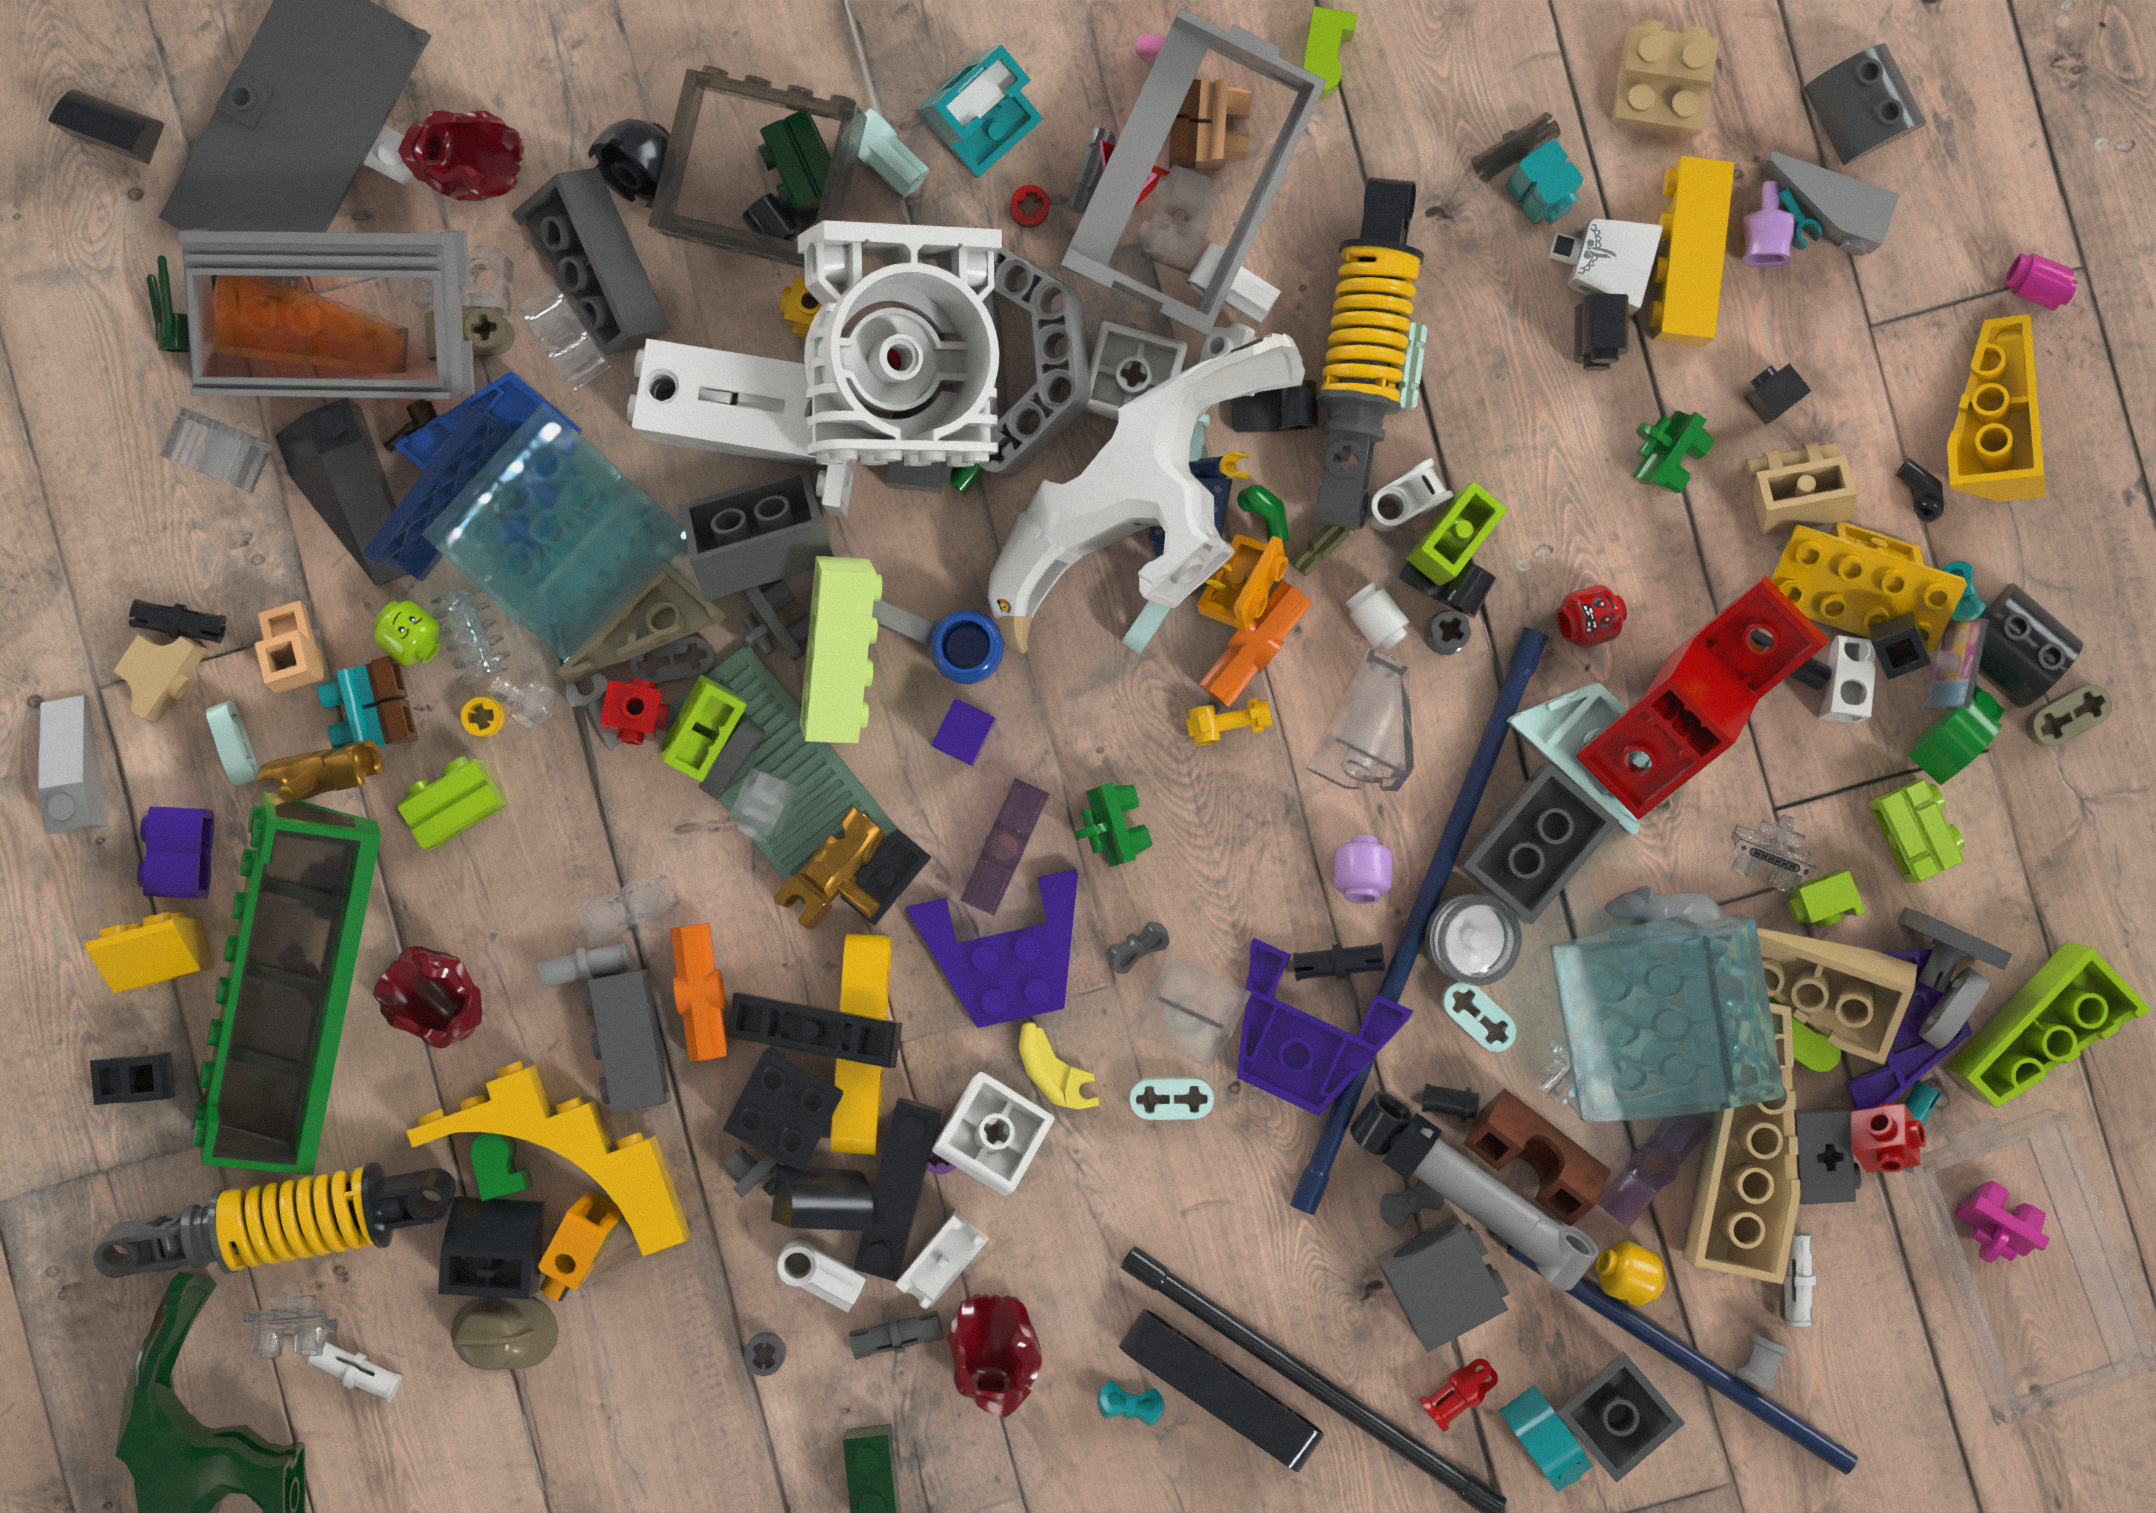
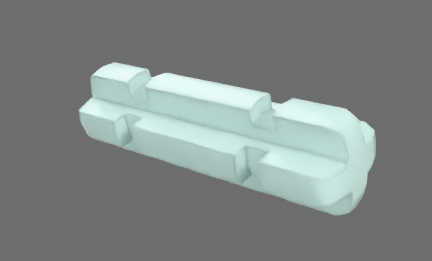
(1412, 367)

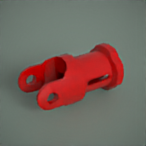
(1462, 1390)

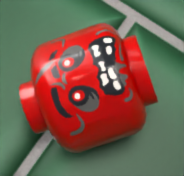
(1591, 616)

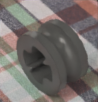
(751, 1352)

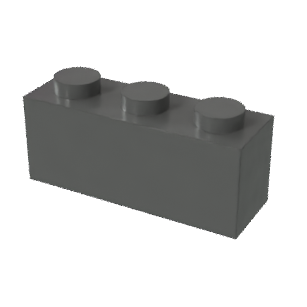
(627, 1041)

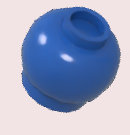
(966, 646)

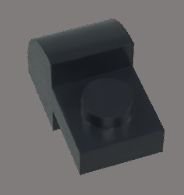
(132, 1078)

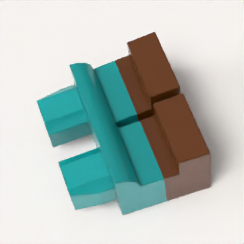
(358, 691)

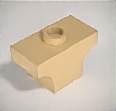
(158, 673)

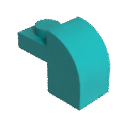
(1546, 1438)

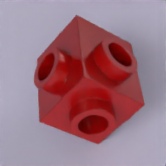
(623, 698)
(1886, 1138)

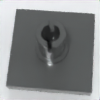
(1949, 947)

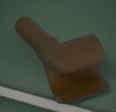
(420, 414)

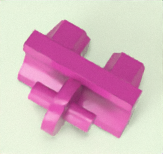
(1999, 1230)

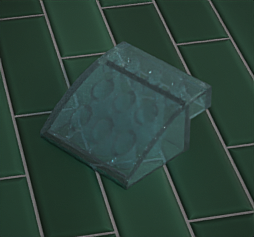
(555, 532)
(1667, 1019)

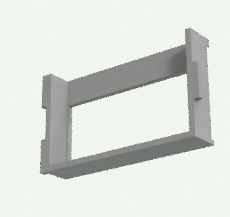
(1143, 141)
(330, 254)

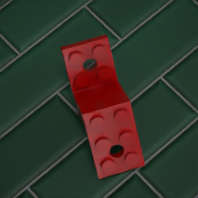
(1701, 698)

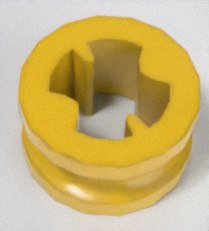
(477, 729)

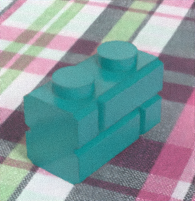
(1545, 184)

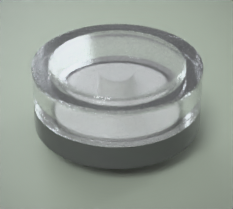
(1473, 939)

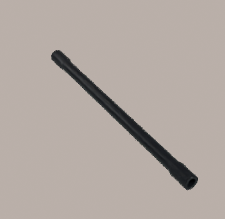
(1159, 1278)

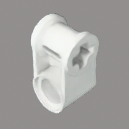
(1413, 493)

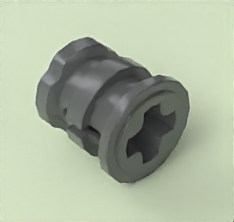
(1433, 633)

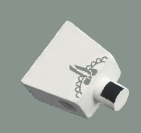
(1610, 258)

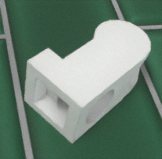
(1851, 681)

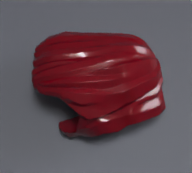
(464, 154)
(429, 996)
(994, 1352)

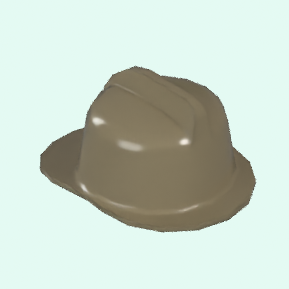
(504, 1333)

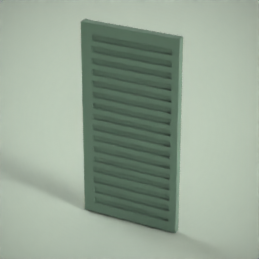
(825, 779)

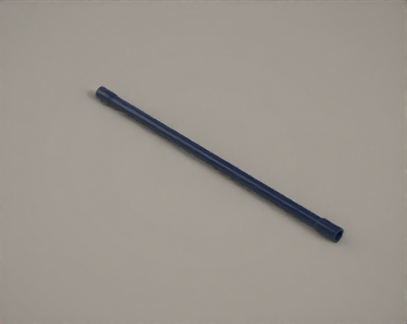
(1521, 668)

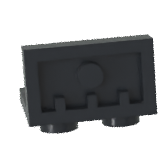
(783, 1109)

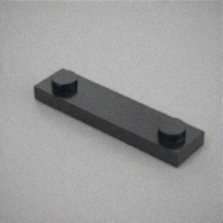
(815, 1029)
(898, 1188)

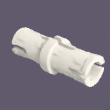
(1799, 1281)
(357, 1372)

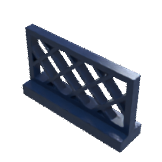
(456, 464)

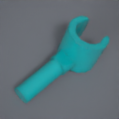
(1800, 221)

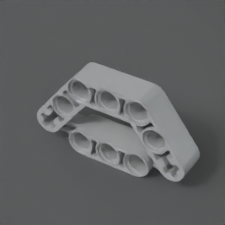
(1050, 371)

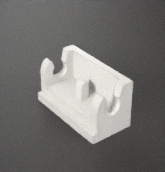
(942, 1260)

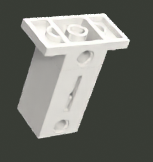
(732, 408)

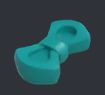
(1969, 604)
(1146, 1407)

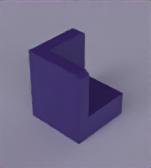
(964, 732)

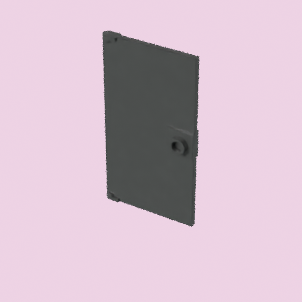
(297, 119)

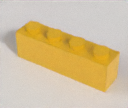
(1692, 251)

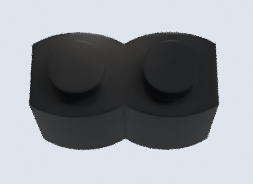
(1601, 330)

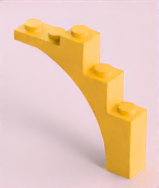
(630, 1175)

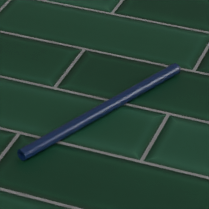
(1706, 1371)

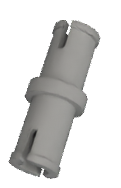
(584, 964)

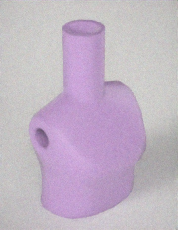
(1768, 231)

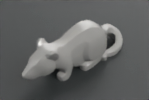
(1654, 907)

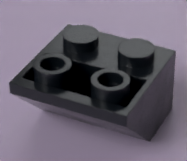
(492, 1248)

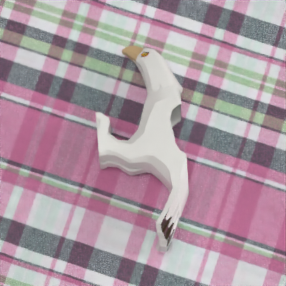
(1135, 485)

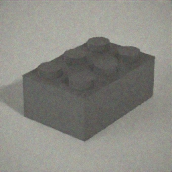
(755, 533)
(1537, 843)

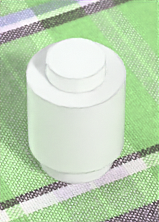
(1378, 617)

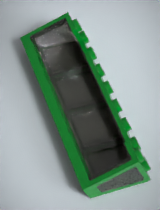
(284, 986)

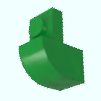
(1957, 737)

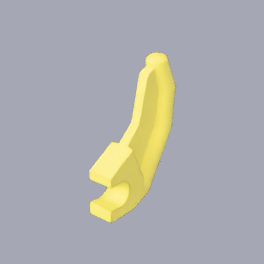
(1052, 1076)

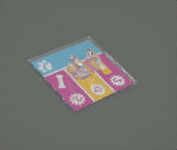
(1956, 665)

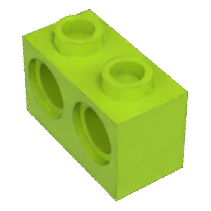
(701, 728)

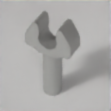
(593, 703)

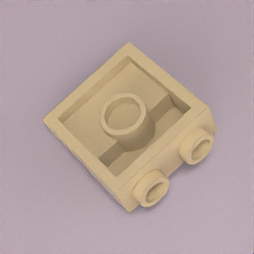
(1665, 77)

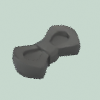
(1151, 939)
(1397, 1207)

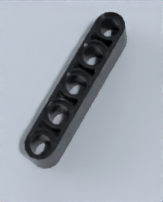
(1221, 1390)

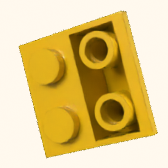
(151, 954)

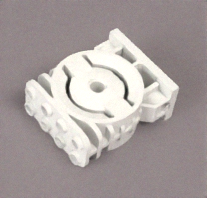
(840, 368)

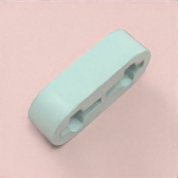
(1145, 626)
(232, 743)
(1471, 1024)
(1171, 1110)

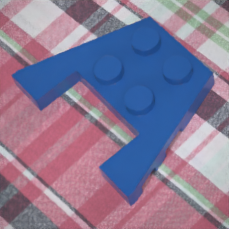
(506, 396)

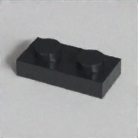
(891, 872)

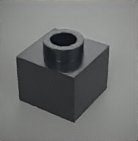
(1776, 392)
(1902, 656)

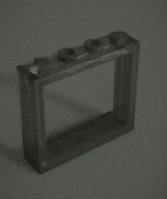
(758, 90)

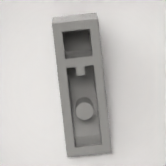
(1845, 208)
(69, 768)

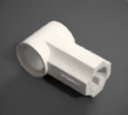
(1248, 293)
(824, 1278)

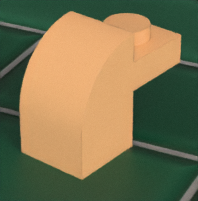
(288, 650)

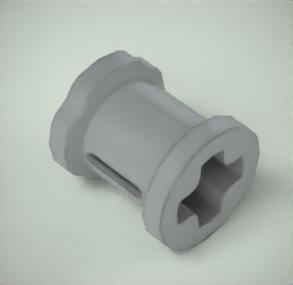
(1762, 1361)

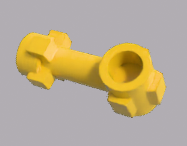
(1205, 724)

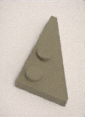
(654, 615)

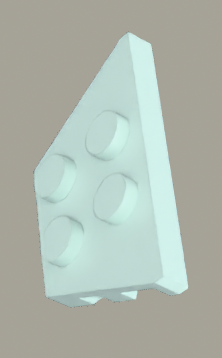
(1564, 727)

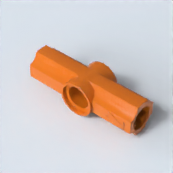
(1254, 648)
(699, 992)

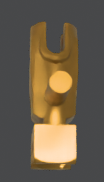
(323, 770)
(833, 870)

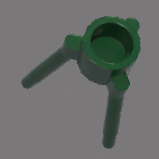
(170, 327)

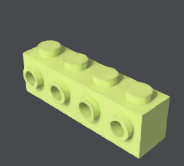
(838, 649)

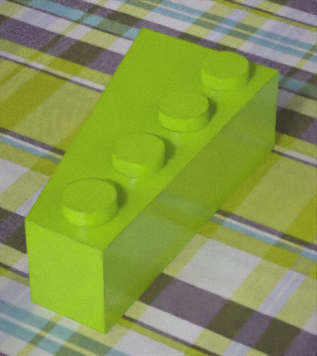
(2046, 1024)

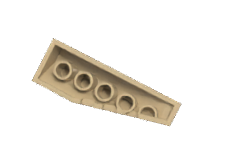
(1749, 1181)

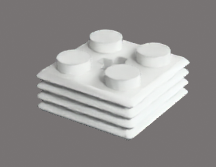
(1116, 353)
(1020, 1127)

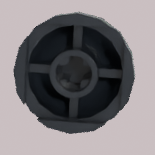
(632, 157)

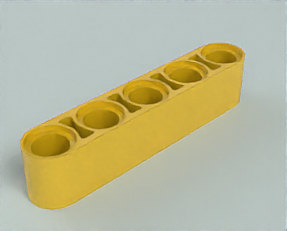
(862, 993)

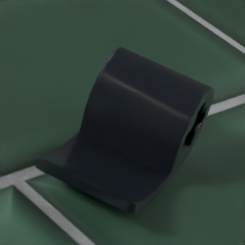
(770, 218)
(1277, 409)
(1462, 593)

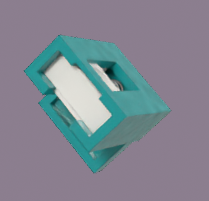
(982, 109)

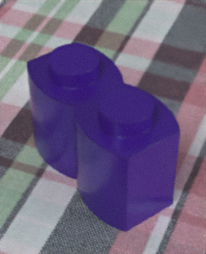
(176, 852)

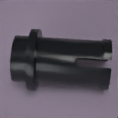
(1450, 1102)

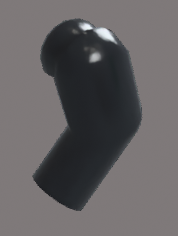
(1927, 490)

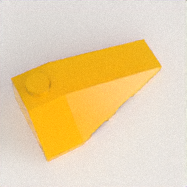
(1997, 427)

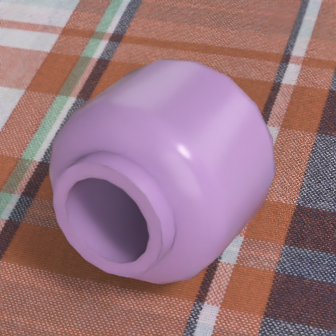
(1363, 870)

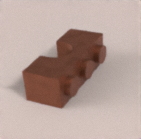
(1567, 1173)

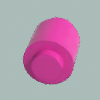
(2041, 281)

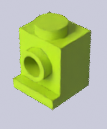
(1824, 899)

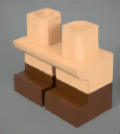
(1199, 131)

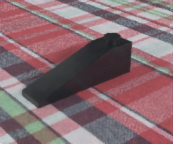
(342, 477)

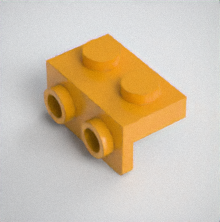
(1252, 575)

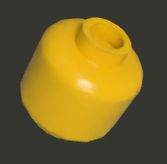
(1631, 1273)

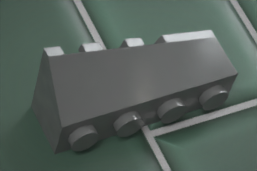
(594, 259)

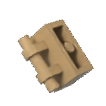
(1801, 488)

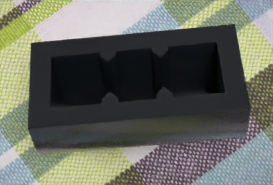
(107, 125)
(822, 1199)

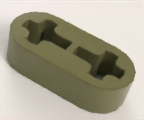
(2073, 723)

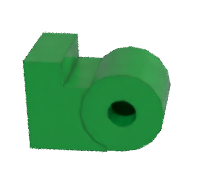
(495, 1166)

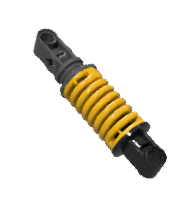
(1366, 347)
(279, 1222)

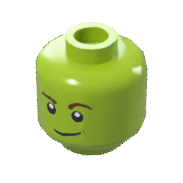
(407, 633)

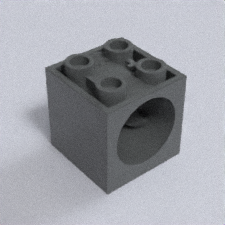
(1444, 1282)

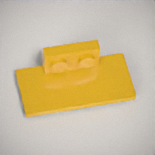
(1864, 579)

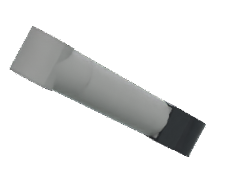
(1415, 1148)

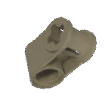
(474, 324)

